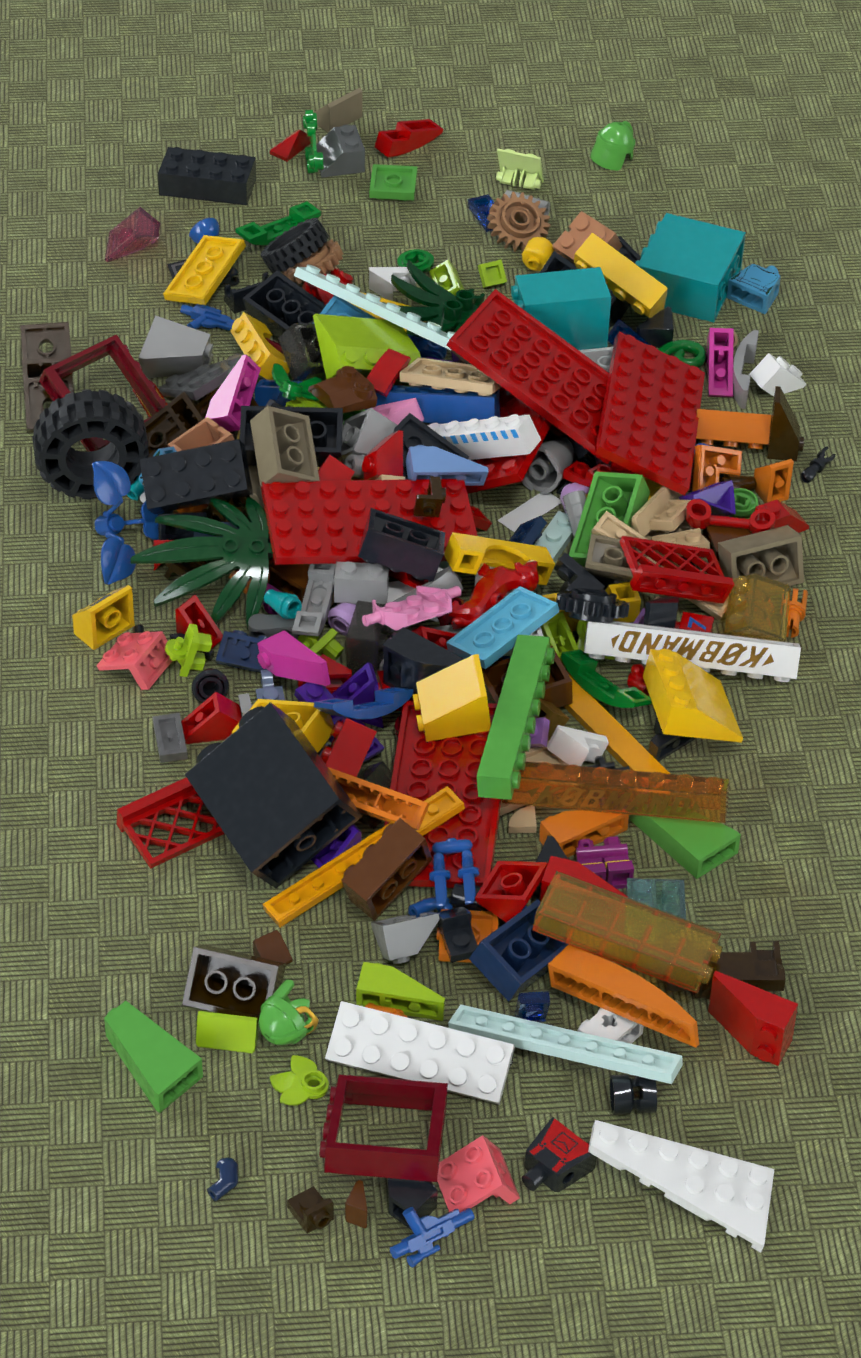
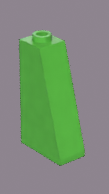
(692, 843)
(152, 1055)

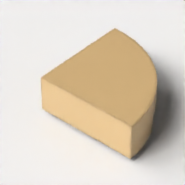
(523, 821)

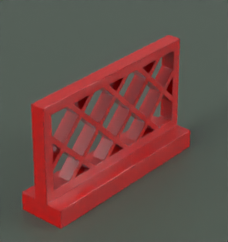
(672, 579)
(161, 802)

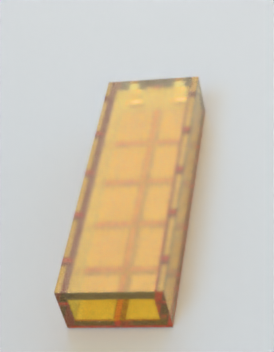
(628, 932)

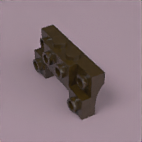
(754, 967)

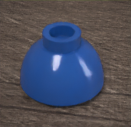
(207, 226)

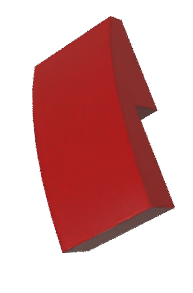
(387, 371)
(582, 473)

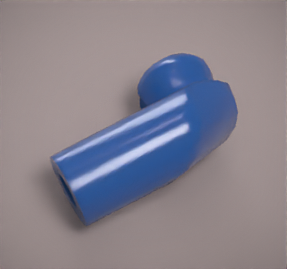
(427, 905)

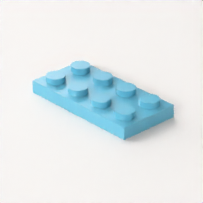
(498, 628)

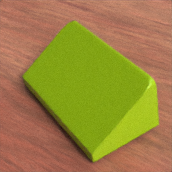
(447, 277)
(226, 1032)

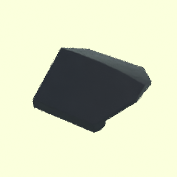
(662, 612)

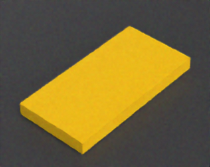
(204, 270)

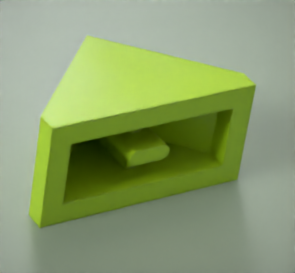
(560, 634)

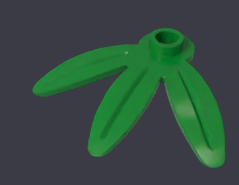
(291, 389)

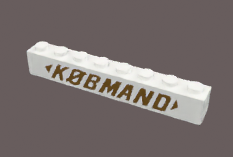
(704, 649)

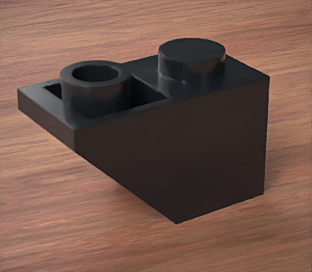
(410, 1193)

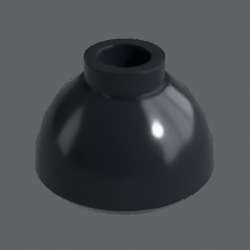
(208, 682)

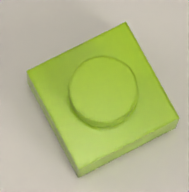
(492, 273)

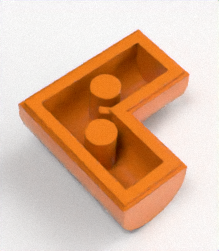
(713, 461)

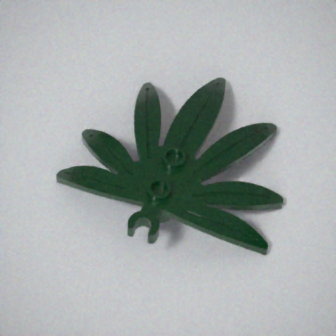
(445, 309)
(236, 548)

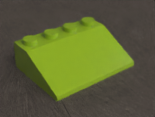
(359, 343)

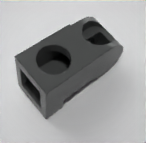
(269, 625)

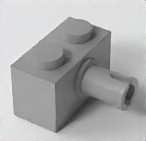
(360, 582)

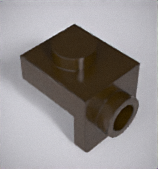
(430, 504)

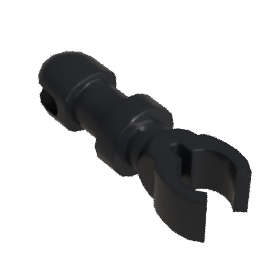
(816, 466)

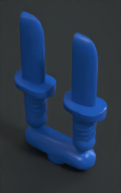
(467, 872)

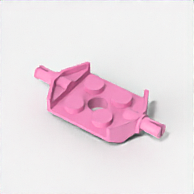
(427, 604)

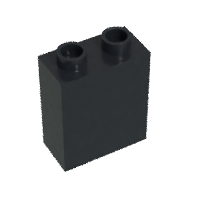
(272, 794)

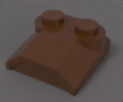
(346, 391)

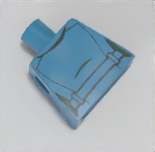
(755, 287)

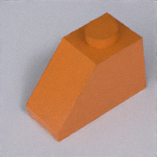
(774, 481)

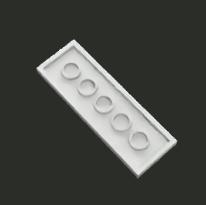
(420, 1052)

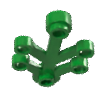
(313, 158)

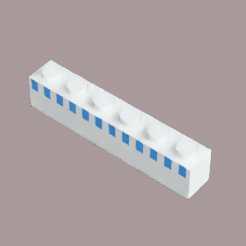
(491, 436)

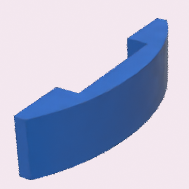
(385, 702)

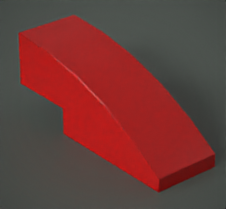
(407, 137)

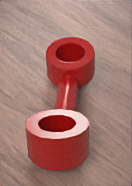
(699, 516)

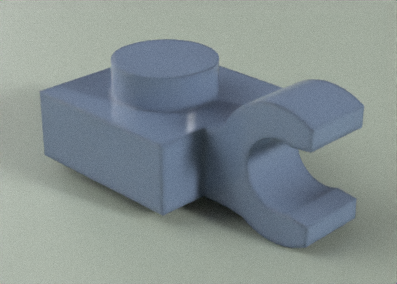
(268, 690)

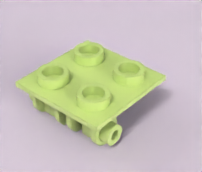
(522, 166)

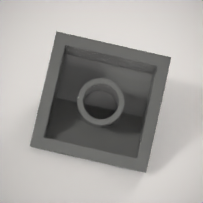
(342, 152)

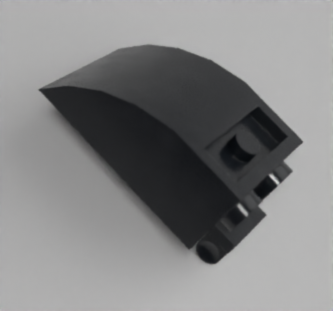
(413, 658)

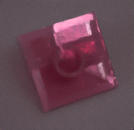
(132, 235)

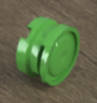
(744, 503)

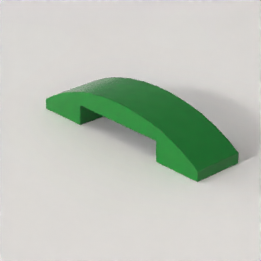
(265, 234)
(583, 671)

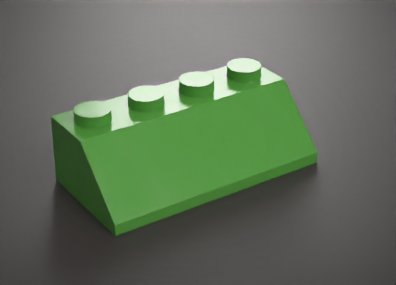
(611, 492)

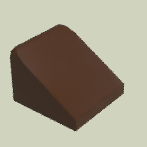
(272, 947)
(356, 1206)

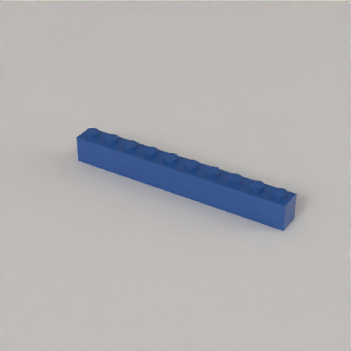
(436, 405)

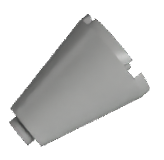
(548, 465)

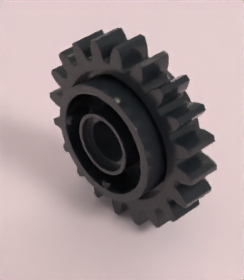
(592, 605)

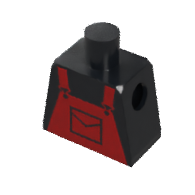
(557, 1158)

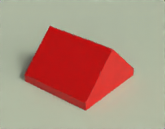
(510, 887)

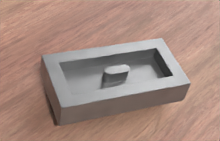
(170, 737)

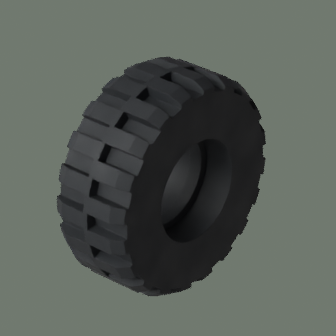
(82, 417)

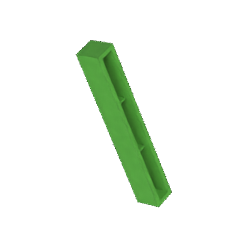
(515, 717)

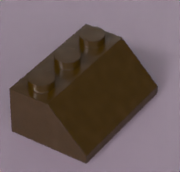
(230, 981)

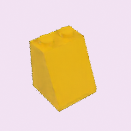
(453, 701)

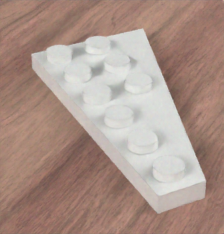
(698, 1180)

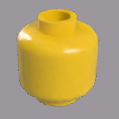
(537, 253)

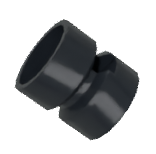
(622, 1094)

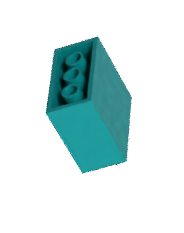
(693, 263)
(568, 303)

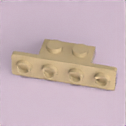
(660, 512)

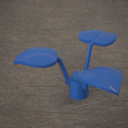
(110, 485)

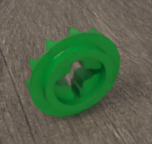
(424, 258)

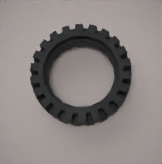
(294, 245)

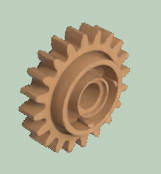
(504, 217)
(324, 259)

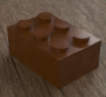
(557, 689)
(386, 868)

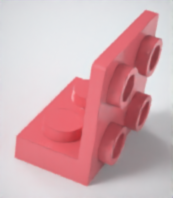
(141, 654)
(475, 1175)

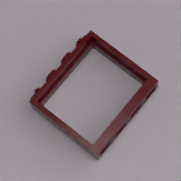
(130, 368)
(384, 1160)

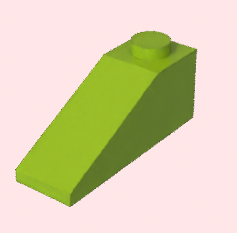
(394, 989)

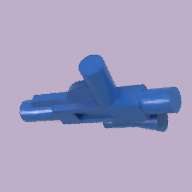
(207, 317)
(427, 1230)

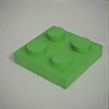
(393, 182)

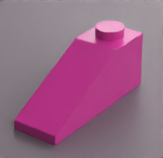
(720, 362)
(234, 393)
(291, 659)

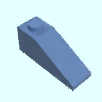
(432, 461)

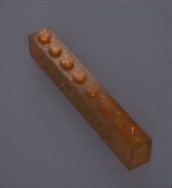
(622, 792)

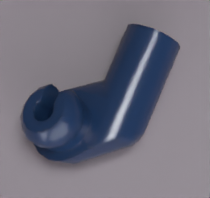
(227, 1178)

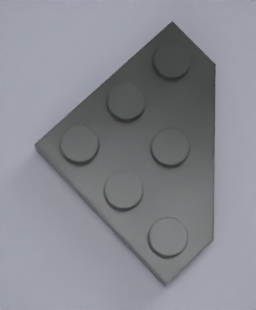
(199, 381)

